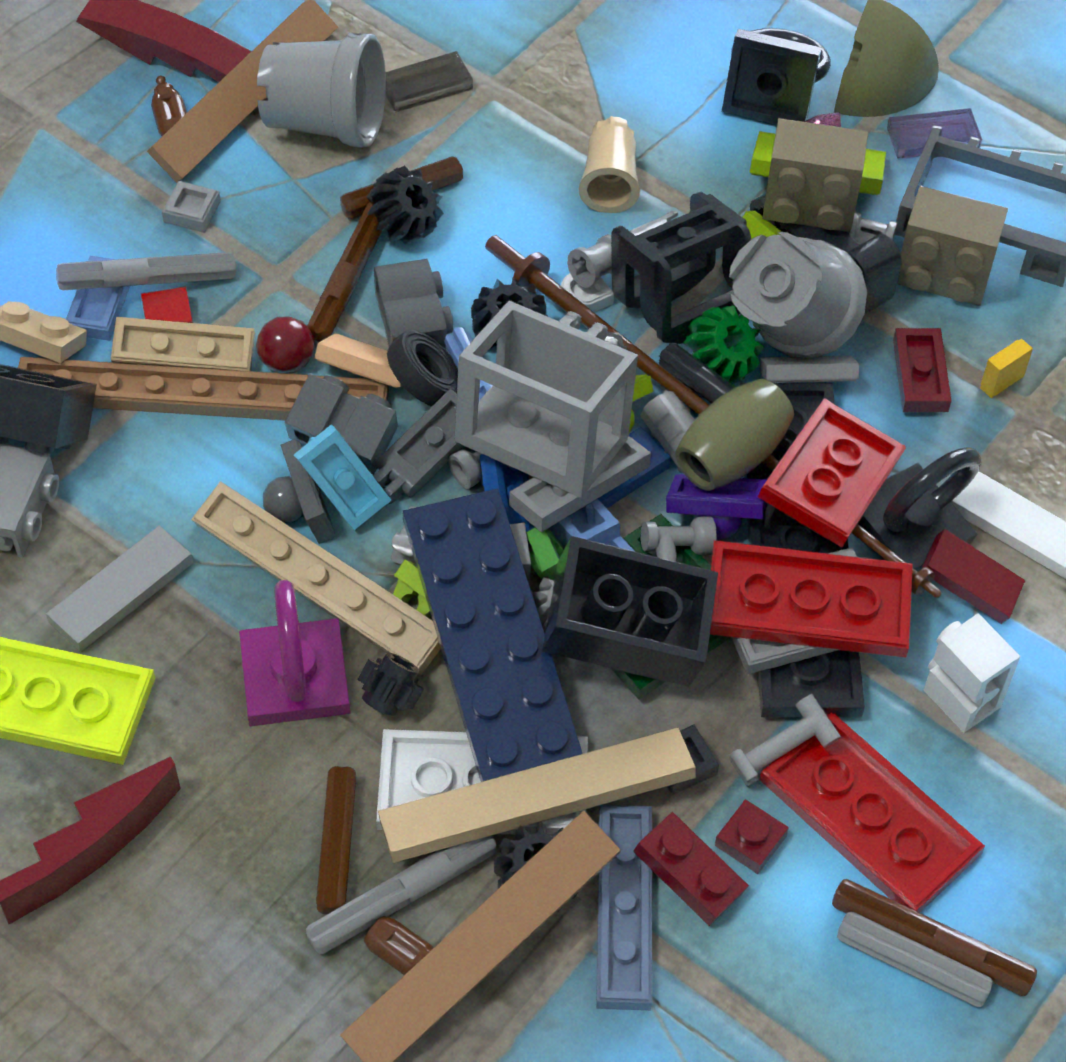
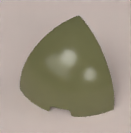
(889, 64)

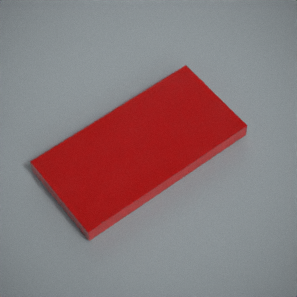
(811, 599)
(873, 816)

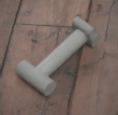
(813, 723)

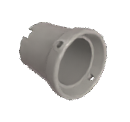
(325, 87)
(799, 293)

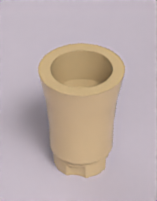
(610, 168)

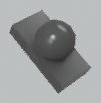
(298, 496)

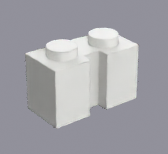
(970, 671)

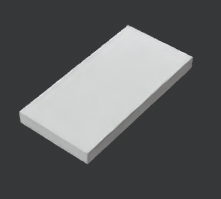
(436, 762)

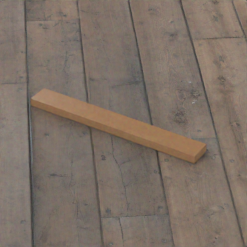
(192, 389)

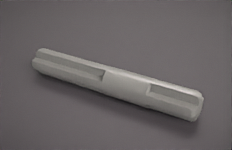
(145, 271)
(397, 893)

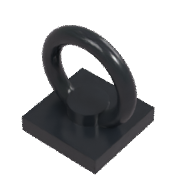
(773, 74)
(914, 509)

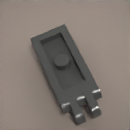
(420, 450)

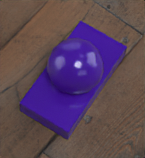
(725, 504)

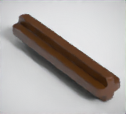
(442, 172)
(336, 839)

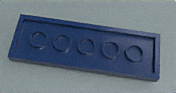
(490, 635)

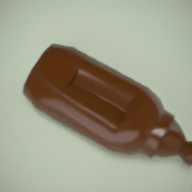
(166, 105)
(396, 944)

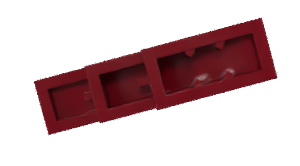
(158, 33)
(104, 827)

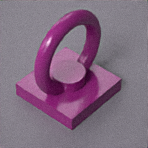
(293, 667)

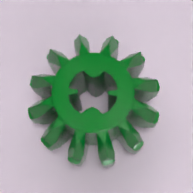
(725, 342)

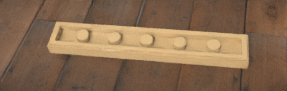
(319, 576)
(536, 794)

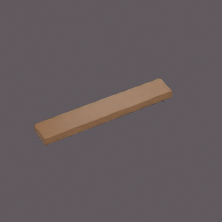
(233, 96)
(481, 942)

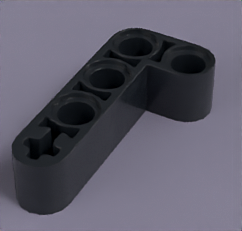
(876, 257)

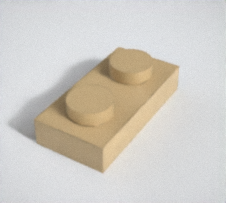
(40, 333)

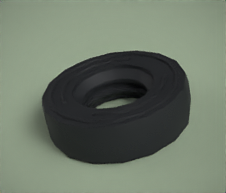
(422, 366)

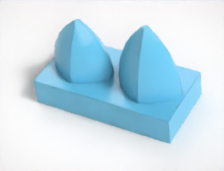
(342, 477)

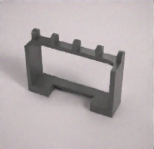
(1044, 255)

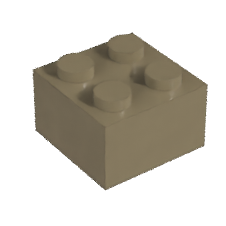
(815, 175)
(950, 245)

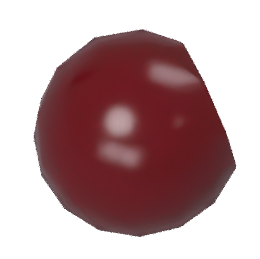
(285, 344)

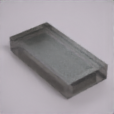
(427, 81)

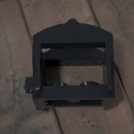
(674, 261)

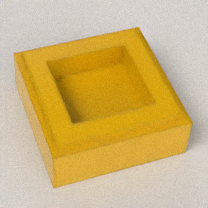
(1006, 367)

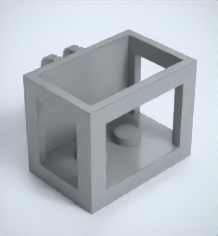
(554, 399)

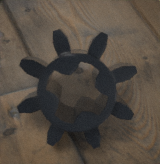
(390, 684)

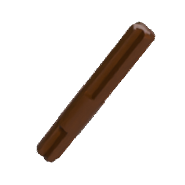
(344, 277)
(997, 965)

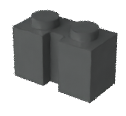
(363, 422)

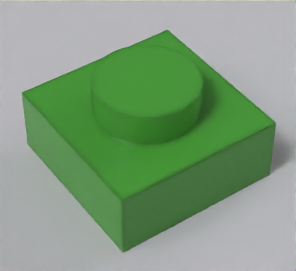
(545, 552)

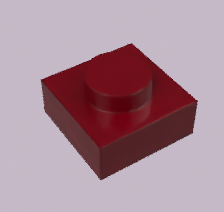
(751, 836)

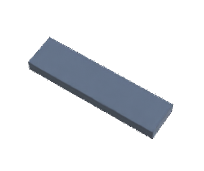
(625, 914)

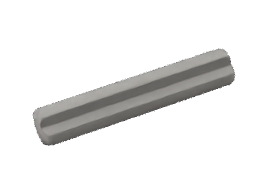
(915, 959)

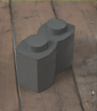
(410, 300)

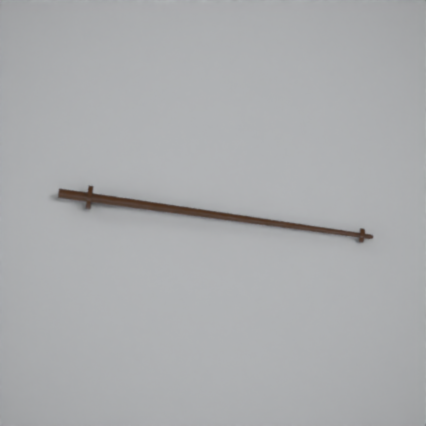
(535, 271)

